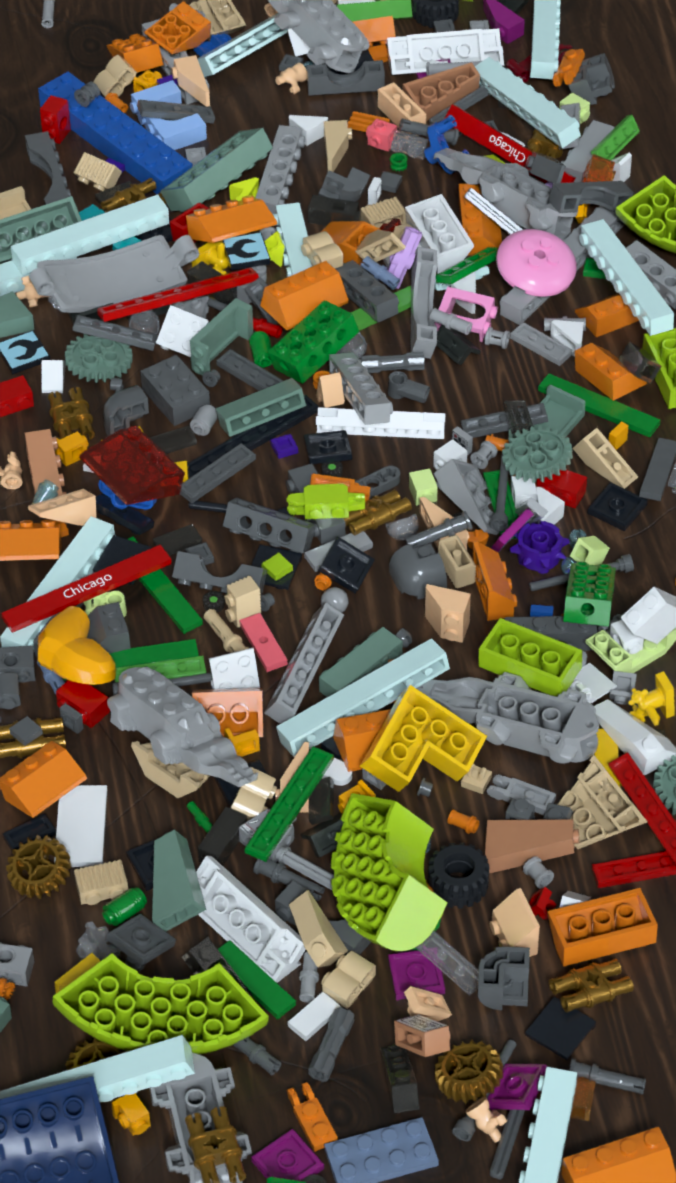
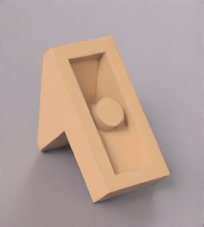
(330, 390)
(426, 1004)

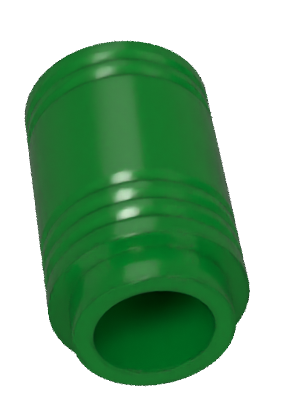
(260, 345)
(124, 906)

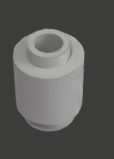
(204, 420)

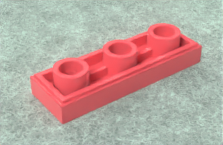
(263, 642)

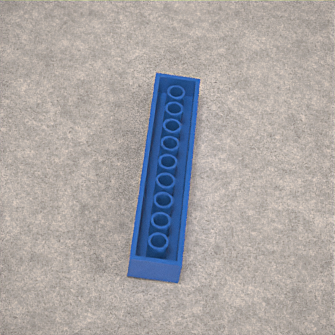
(117, 135)

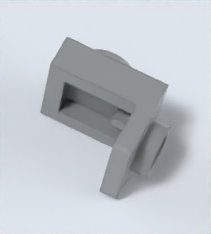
(625, 683)

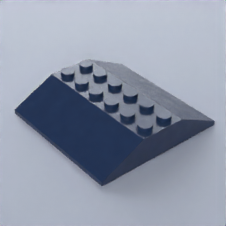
(55, 1136)

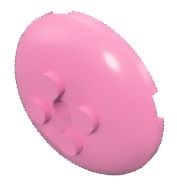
(536, 262)

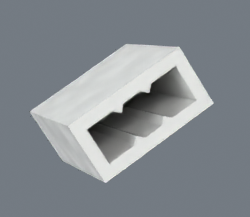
(652, 615)

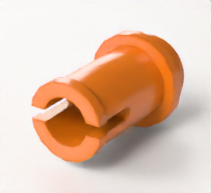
(114, 99)
(498, 442)
(322, 581)
(465, 822)

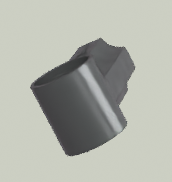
(400, 386)

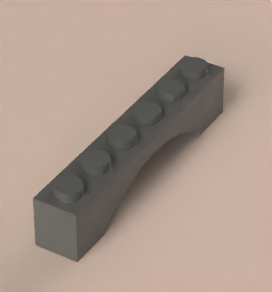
(42, 154)

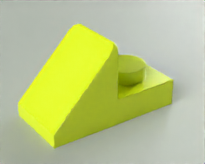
(244, 188)
(275, 248)

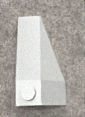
(633, 736)

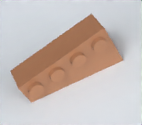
(443, 88)
(42, 459)

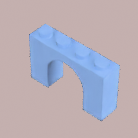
(173, 133)

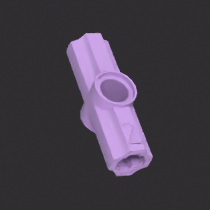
(404, 259)

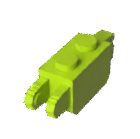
(325, 501)

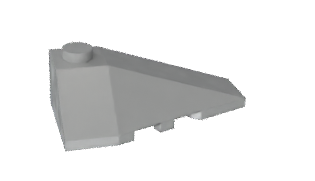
(466, 488)

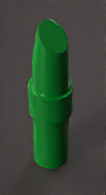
(200, 817)

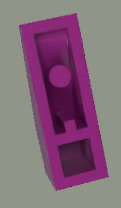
(500, 17)

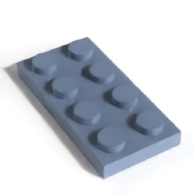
(382, 1153)

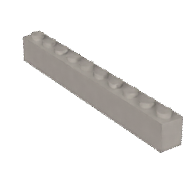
(518, 305)

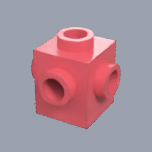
(381, 134)

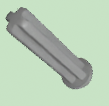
(304, 866)

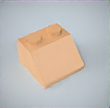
(448, 612)
(516, 923)

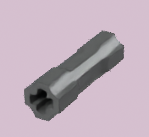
(407, 361)
(325, 1057)

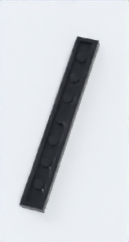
(255, 436)

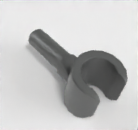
(116, 384)

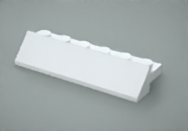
(412, 52)
(400, 425)
(247, 921)

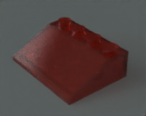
(134, 466)

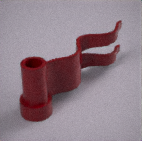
(523, 68)

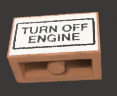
(422, 1035)

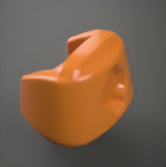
(477, 535)

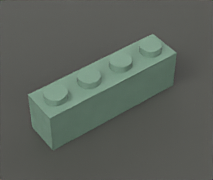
(260, 407)
(361, 661)

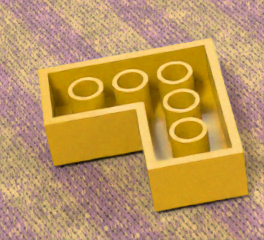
(418, 731)

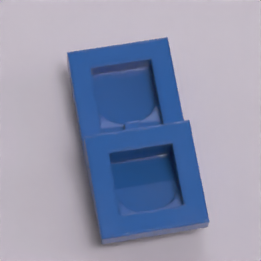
(215, 41)

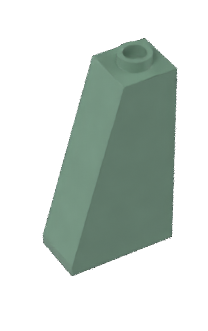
(14, 316)
(175, 882)

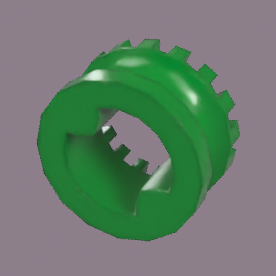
(395, 164)

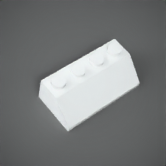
(440, 231)

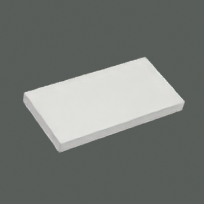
(82, 824)

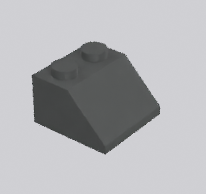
(109, 628)

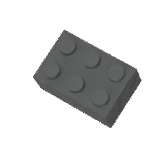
(174, 389)

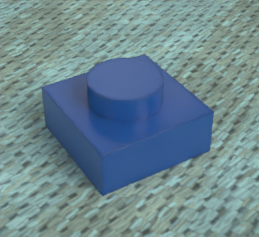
(540, 611)

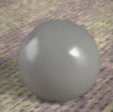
(336, 598)

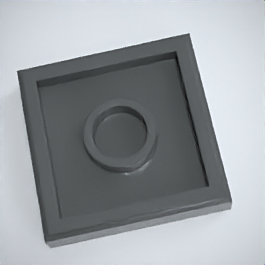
(141, 939)

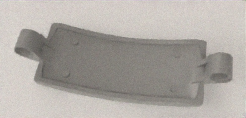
(115, 275)

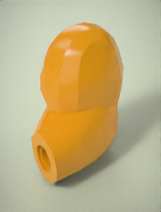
(69, 652)

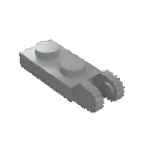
(517, 789)

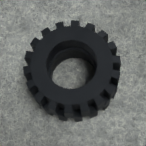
(434, 10)
(463, 860)

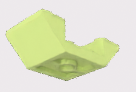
(621, 660)

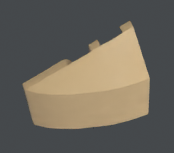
(221, 14)
(174, 778)
(599, 806)

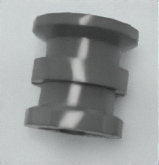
(87, 94)

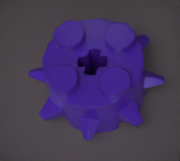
(539, 546)

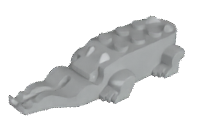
(325, 30)
(510, 191)
(521, 717)
(176, 726)
(193, 1095)

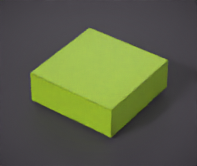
(277, 566)

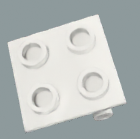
(179, 329)
(234, 670)
(592, 683)

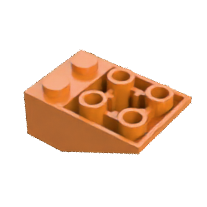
(180, 29)
(138, 52)
(349, 236)

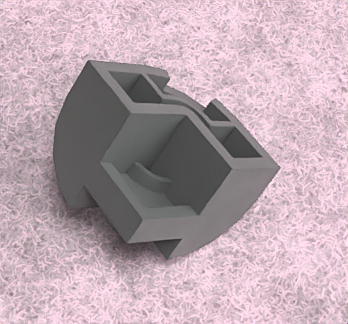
(593, 79)
(345, 188)
(124, 407)
(416, 568)
(504, 977)

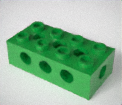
(312, 340)
(587, 596)

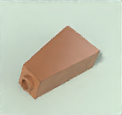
(516, 841)

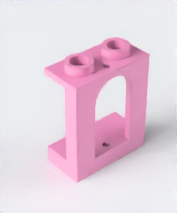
(478, 325)

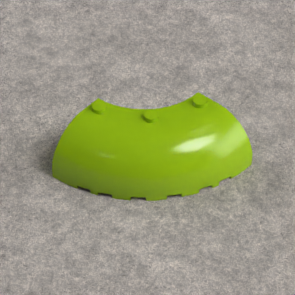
(652, 214)
(382, 874)
(140, 1011)

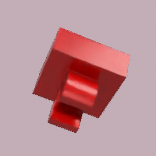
(539, 902)

